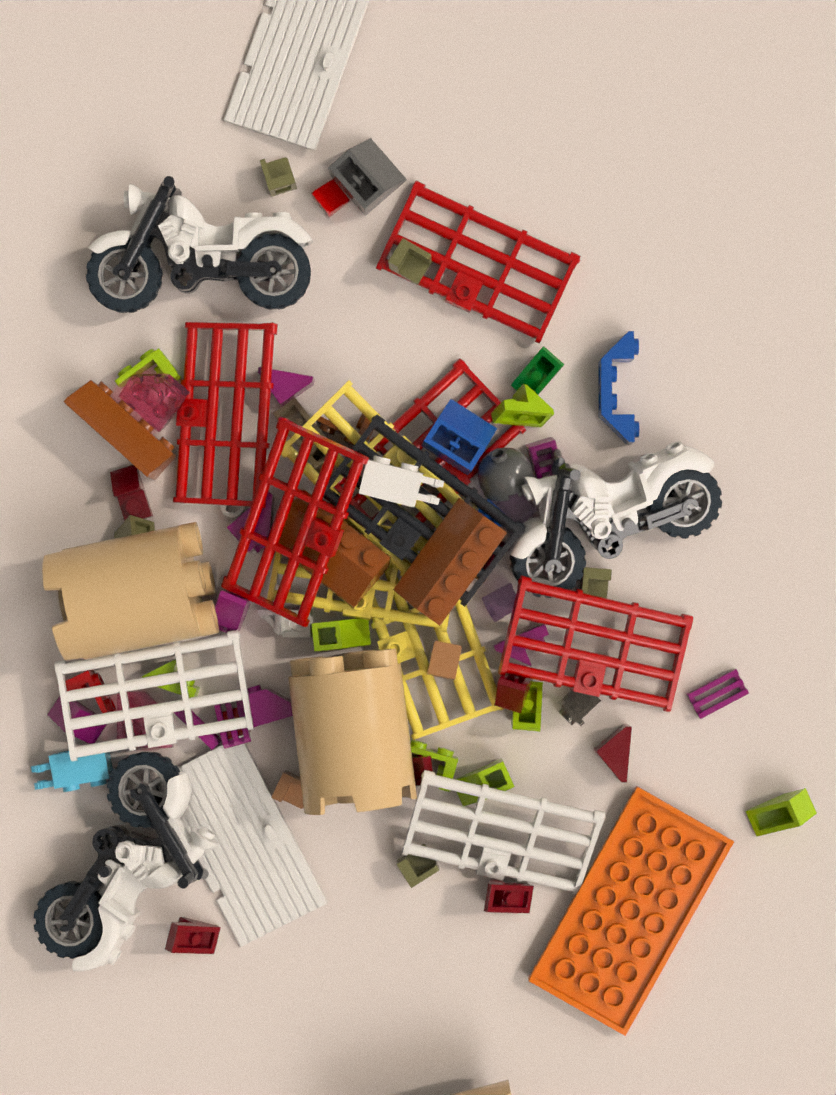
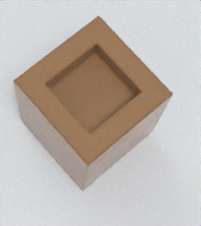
(444, 660)
(289, 790)

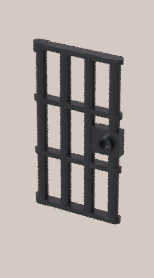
(407, 527)

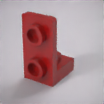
(92, 679)

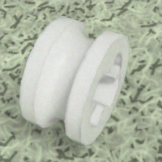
(233, 515)

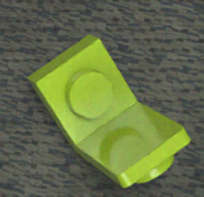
(148, 359)
(442, 754)

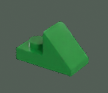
(539, 371)

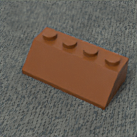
(121, 429)
(449, 561)
(356, 562)

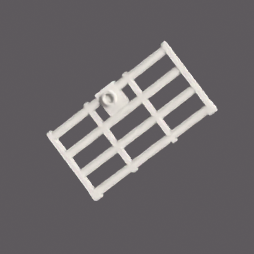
(157, 717)
(497, 852)

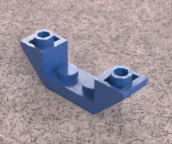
(621, 424)

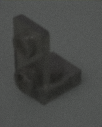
(577, 706)

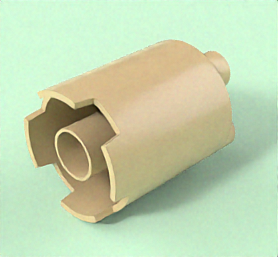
(131, 592)
(351, 731)

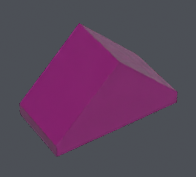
(289, 385)
(77, 710)

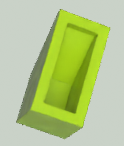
(781, 812)

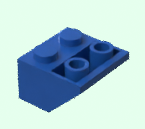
(459, 437)

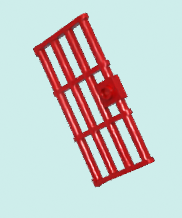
(470, 281)
(420, 405)
(204, 412)
(313, 531)
(591, 666)

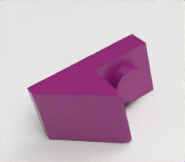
(520, 653)

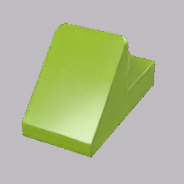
(523, 409)
(175, 688)
(530, 716)

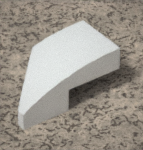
(286, 627)

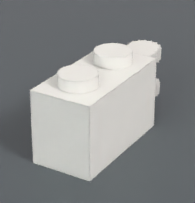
(396, 483)

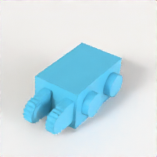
(70, 774)

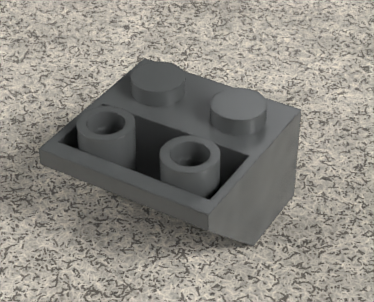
(366, 175)

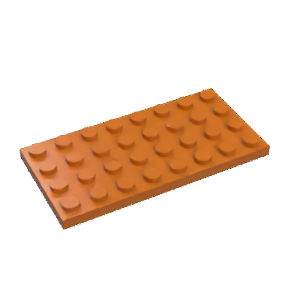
(630, 910)

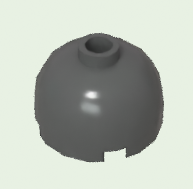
(503, 473)

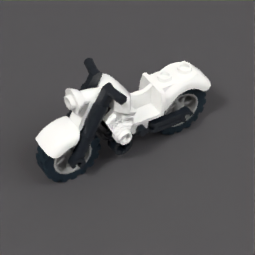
(199, 250)
(612, 511)
(126, 865)

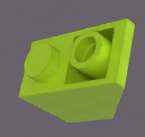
(340, 634)
(492, 774)

